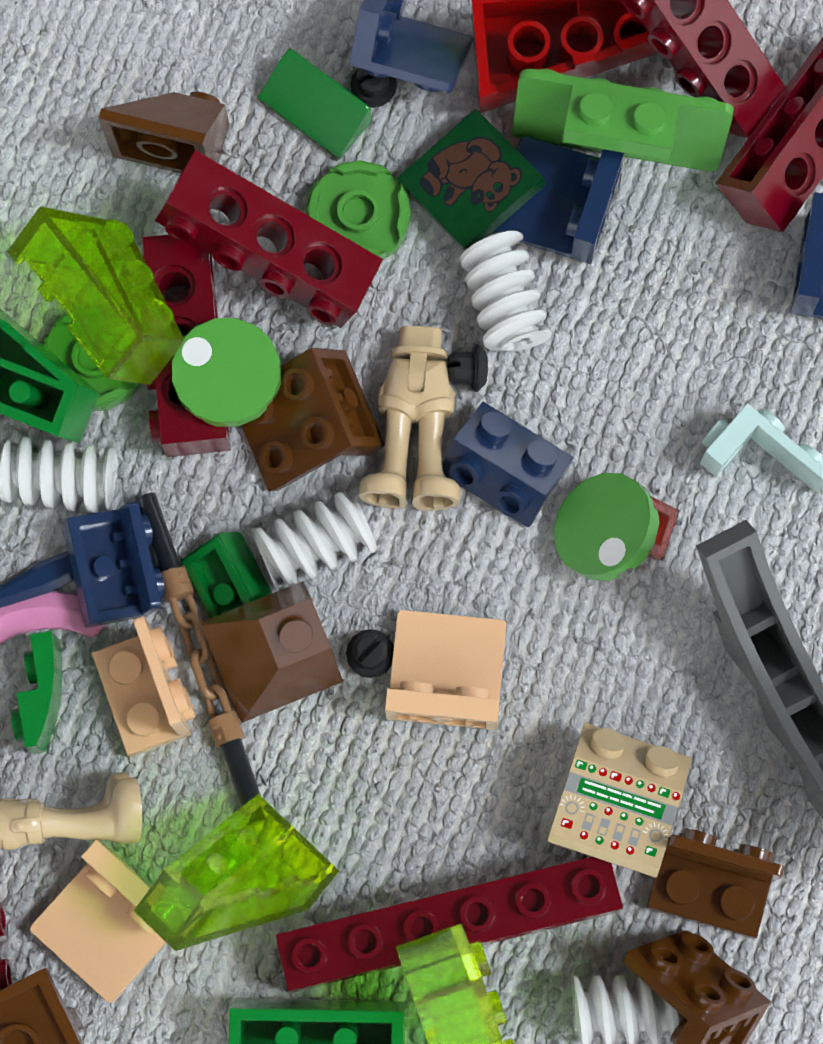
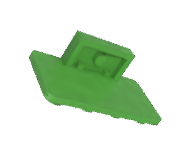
(621, 119)

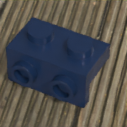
(505, 464)
(113, 565)

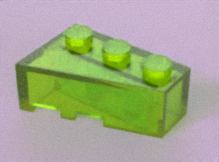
(104, 289)
(236, 879)
(450, 990)

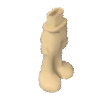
(421, 394)
(112, 819)

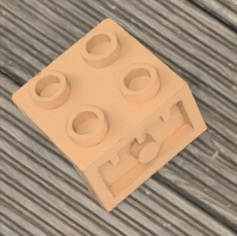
(446, 670)
(141, 692)
(96, 924)

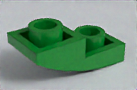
(39, 708)

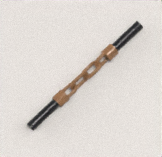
(224, 726)

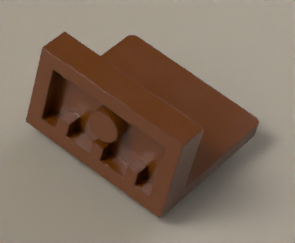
(312, 419)
(714, 883)
(710, 994)

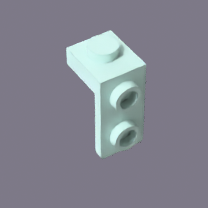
(767, 431)

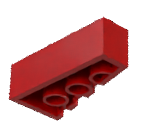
(555, 35)

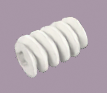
(501, 294)
(58, 476)
(314, 540)
(621, 1011)

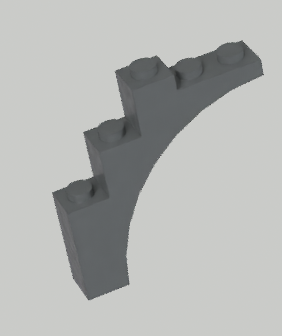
(767, 648)

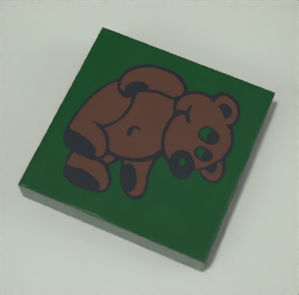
(471, 180)

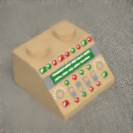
(620, 799)

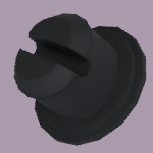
(371, 89)
(469, 367)
(370, 653)

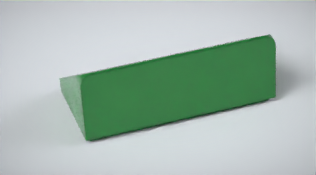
(315, 104)
(225, 573)

